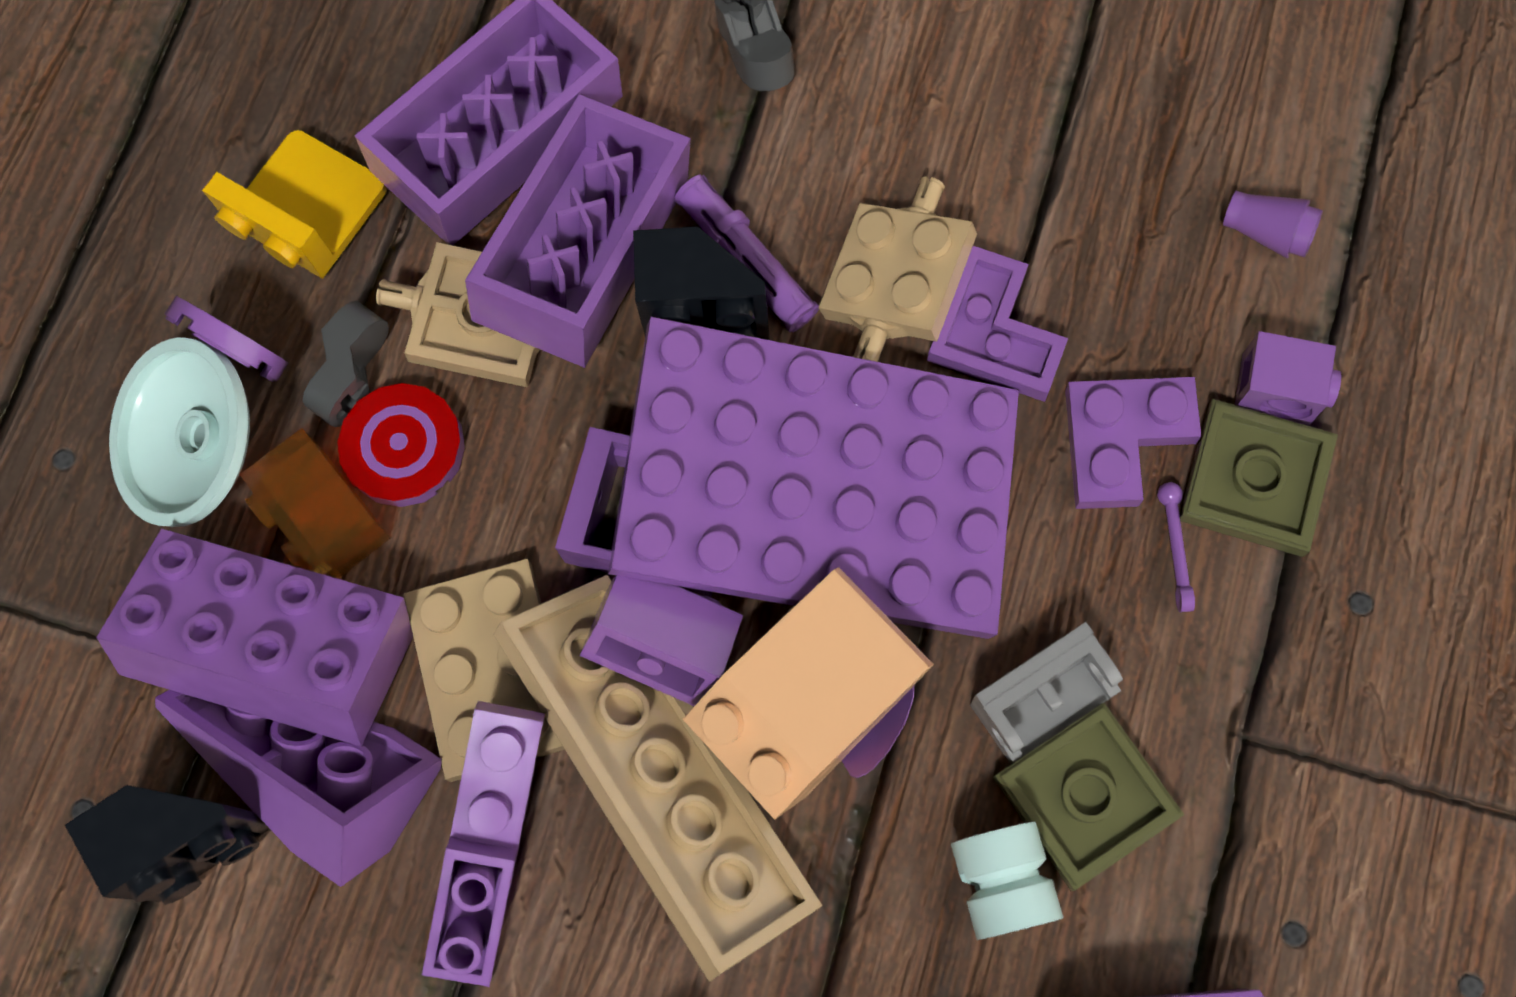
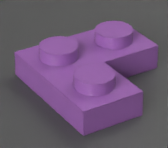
(985, 341)
(1110, 423)

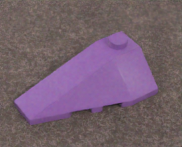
(317, 794)

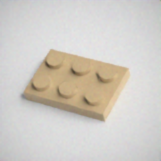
(464, 660)

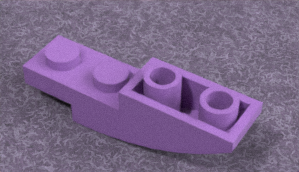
(483, 843)

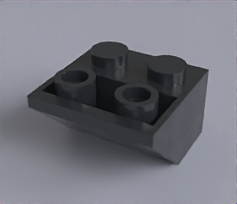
(697, 283)
(159, 843)

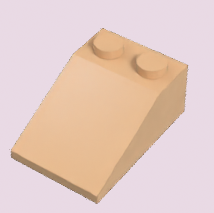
(807, 693)

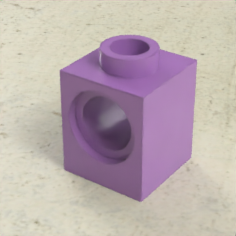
(1288, 377)

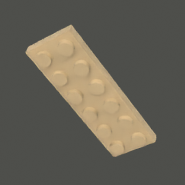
(660, 788)

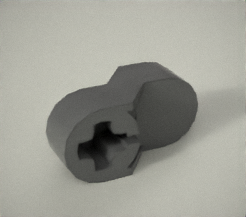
(756, 42)
(349, 344)

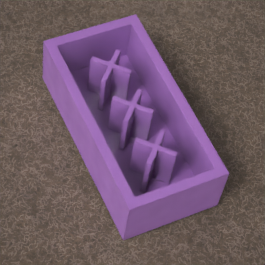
(487, 115)
(568, 236)
(258, 636)

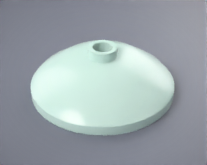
(179, 432)

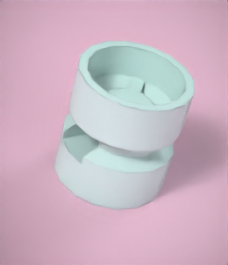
(1006, 880)

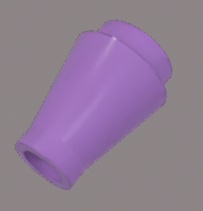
(1275, 222)

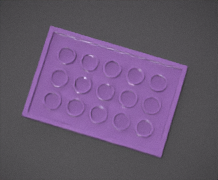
(787, 460)

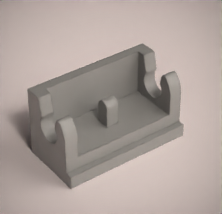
(1047, 693)

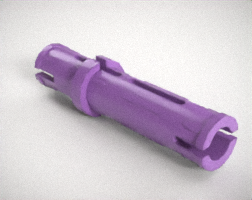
(732, 232)

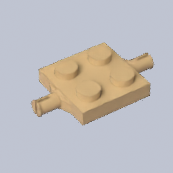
(898, 271)
(443, 328)

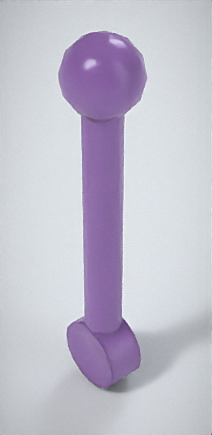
(1170, 496)

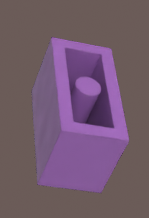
(662, 637)

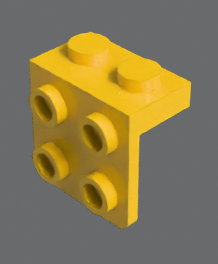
(300, 203)

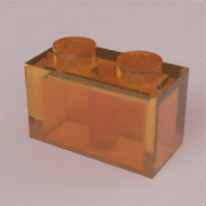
(313, 507)

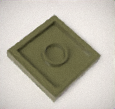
(1258, 478)
(1088, 796)

